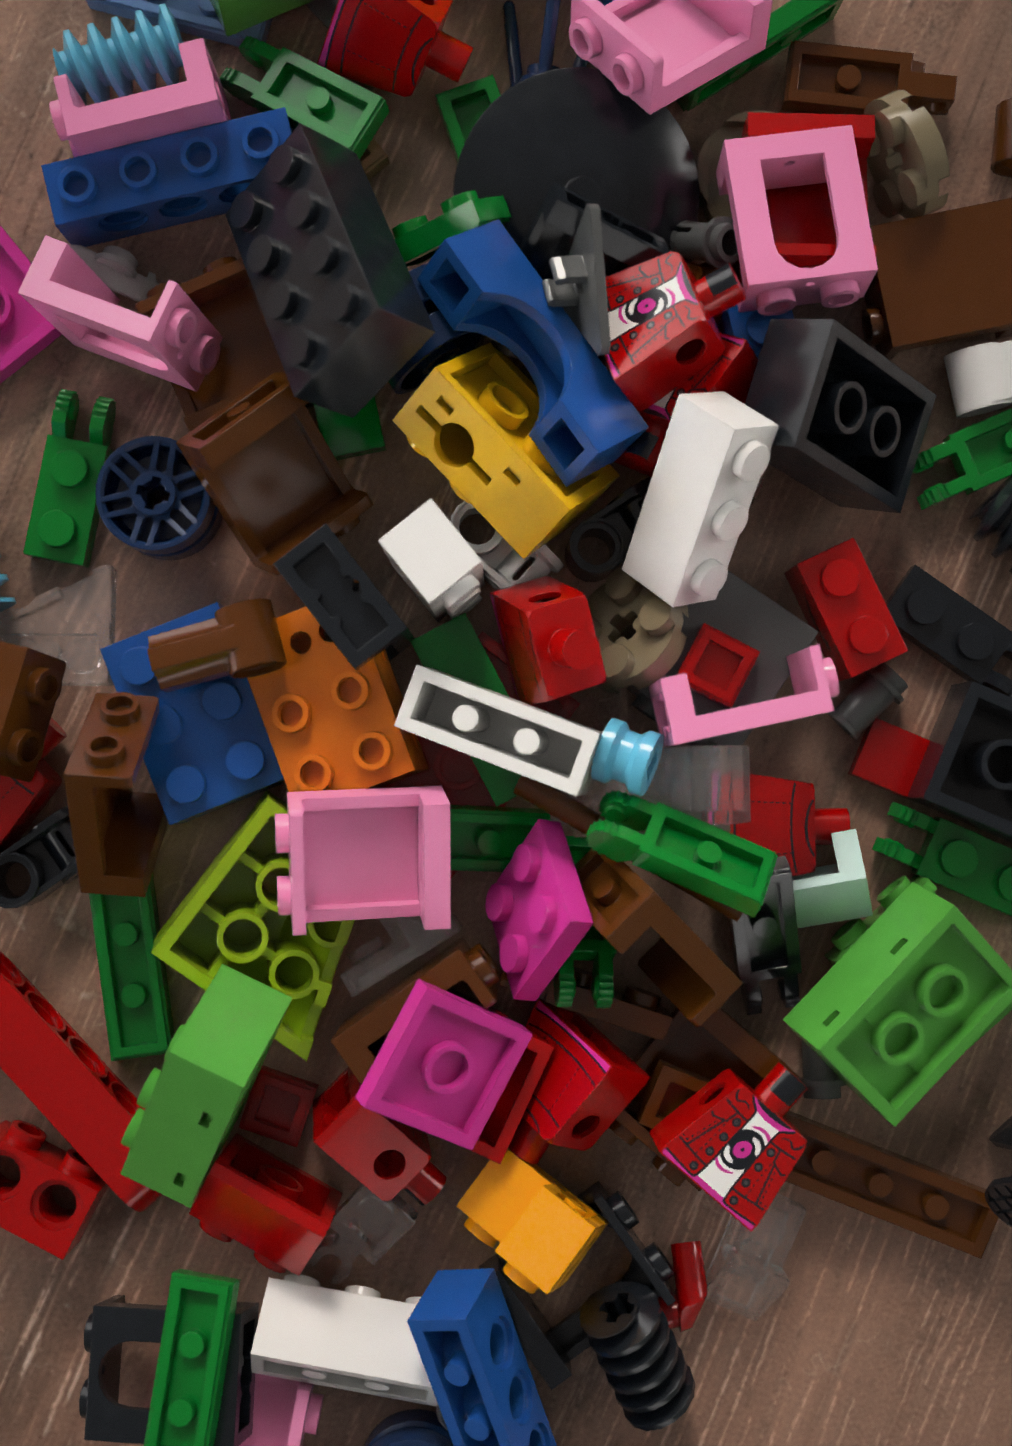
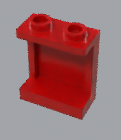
(803, 214)

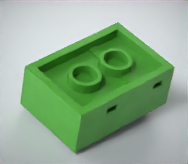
(904, 1002)
(202, 1085)

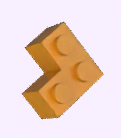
(535, 1219)

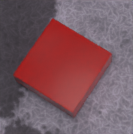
(717, 665)
(889, 757)
(279, 1106)

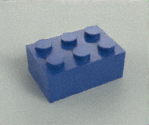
(207, 736)

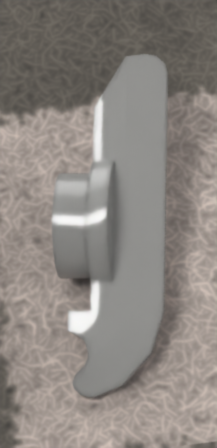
(118, 271)

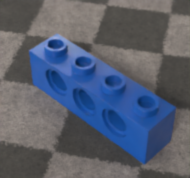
(161, 178)
(477, 1362)

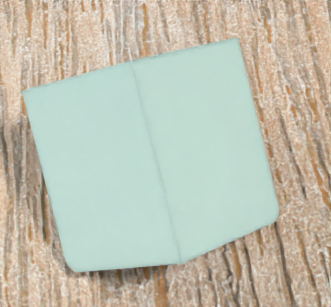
(834, 890)

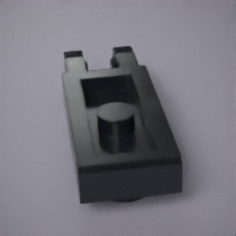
(951, 629)
(769, 943)

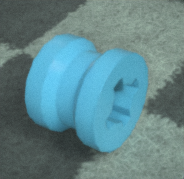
(627, 756)

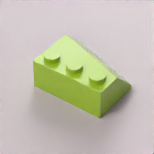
(236, 923)

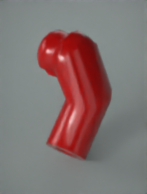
(690, 1285)

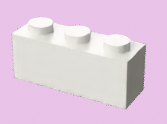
(699, 497)
(435, 562)
(499, 730)
(339, 1340)

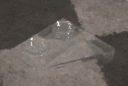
(70, 626)

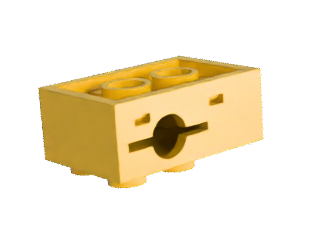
(475, 429)

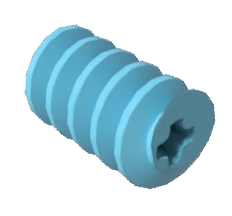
(122, 57)

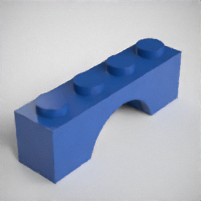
(493, 290)

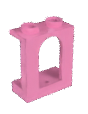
(789, 160)
(171, 344)
(813, 686)

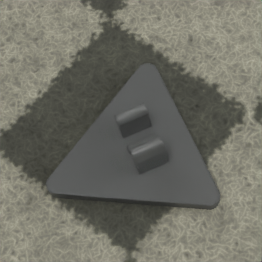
(581, 282)

